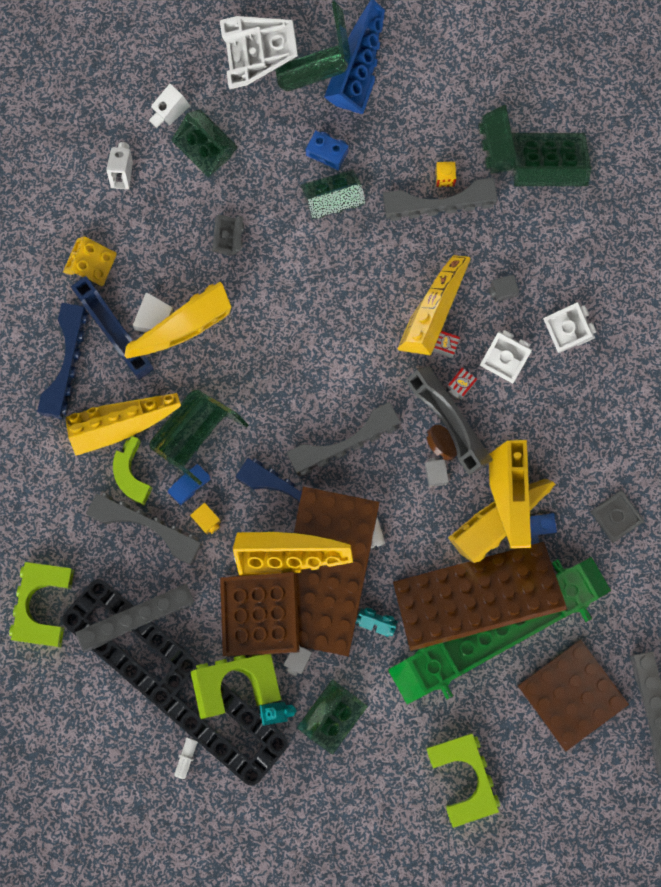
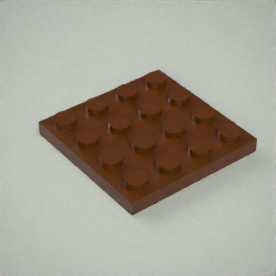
(259, 614)
(573, 695)

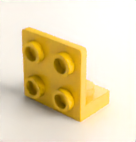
(90, 260)

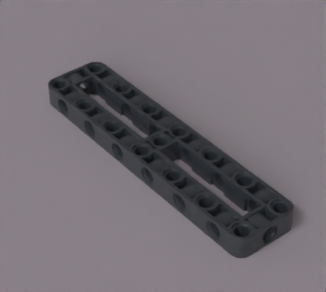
(173, 706)

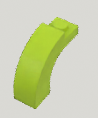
(123, 475)

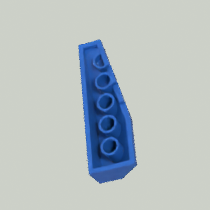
(355, 85)

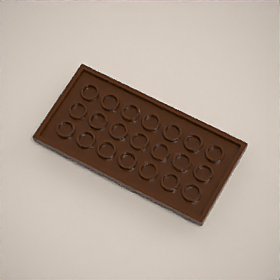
(332, 595)
(478, 596)

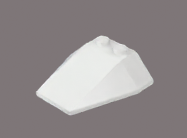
(256, 47)

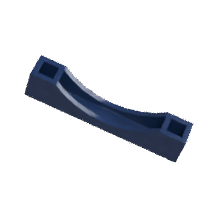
(110, 325)
(54, 399)
(257, 477)

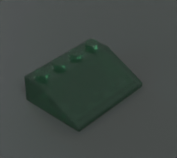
(551, 160)

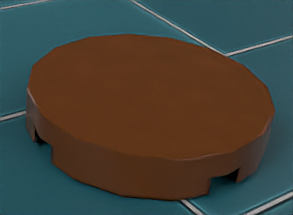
(441, 442)

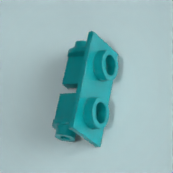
(385, 623)
(276, 713)

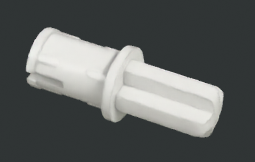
(185, 758)

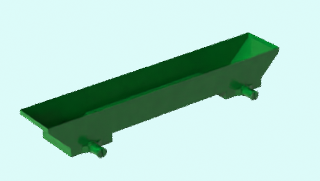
(441, 663)

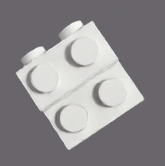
(570, 327)
(506, 356)

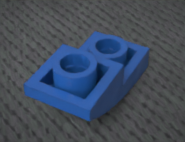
(185, 487)

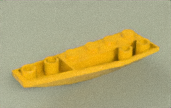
(185, 323)
(117, 421)
(511, 490)
(486, 529)

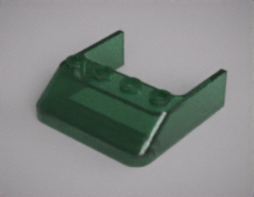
(319, 64)
(189, 428)

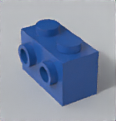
(327, 150)

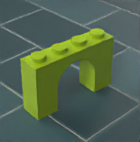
(35, 577)
(208, 682)
(482, 801)

